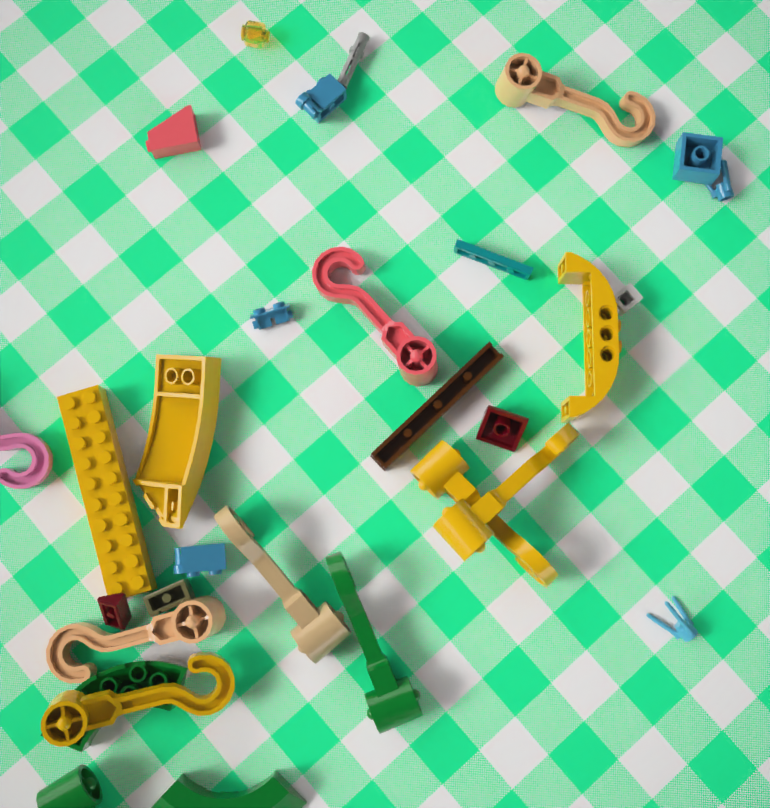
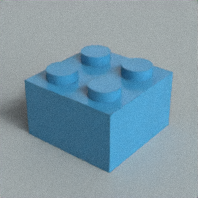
(697, 158)

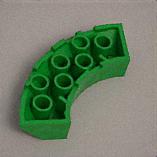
(128, 678)
(270, 793)

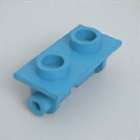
(278, 312)

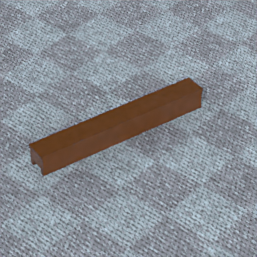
(436, 406)

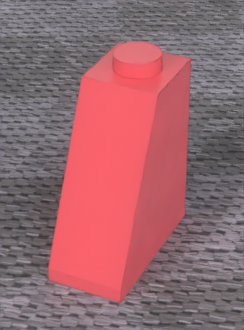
(175, 135)

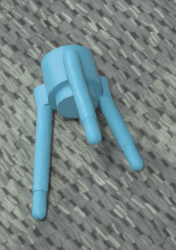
(683, 627)

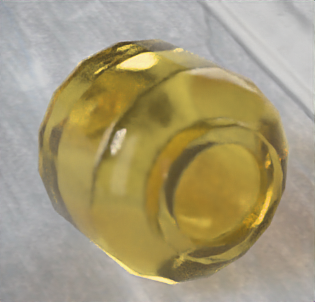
(254, 34)

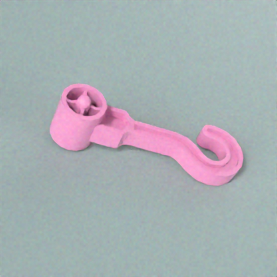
(41, 460)

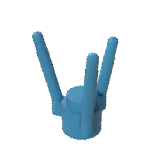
(723, 190)

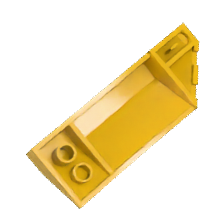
(179, 434)

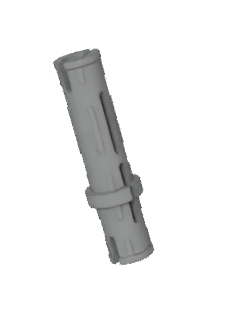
(353, 59)

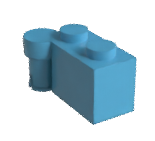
(322, 98)
(200, 558)

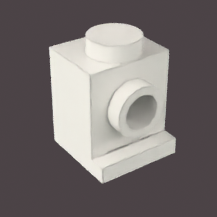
(630, 296)

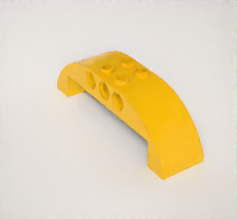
(599, 333)

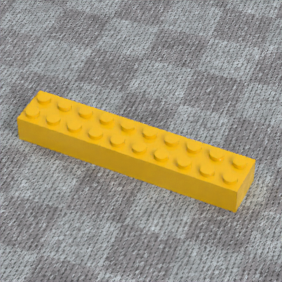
(106, 492)

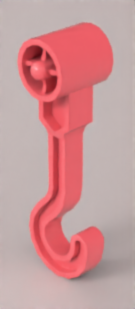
(414, 354)

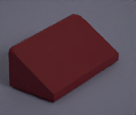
(115, 610)

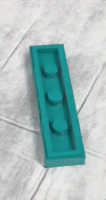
(492, 259)

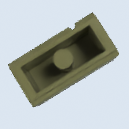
(169, 597)

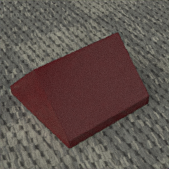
(501, 428)

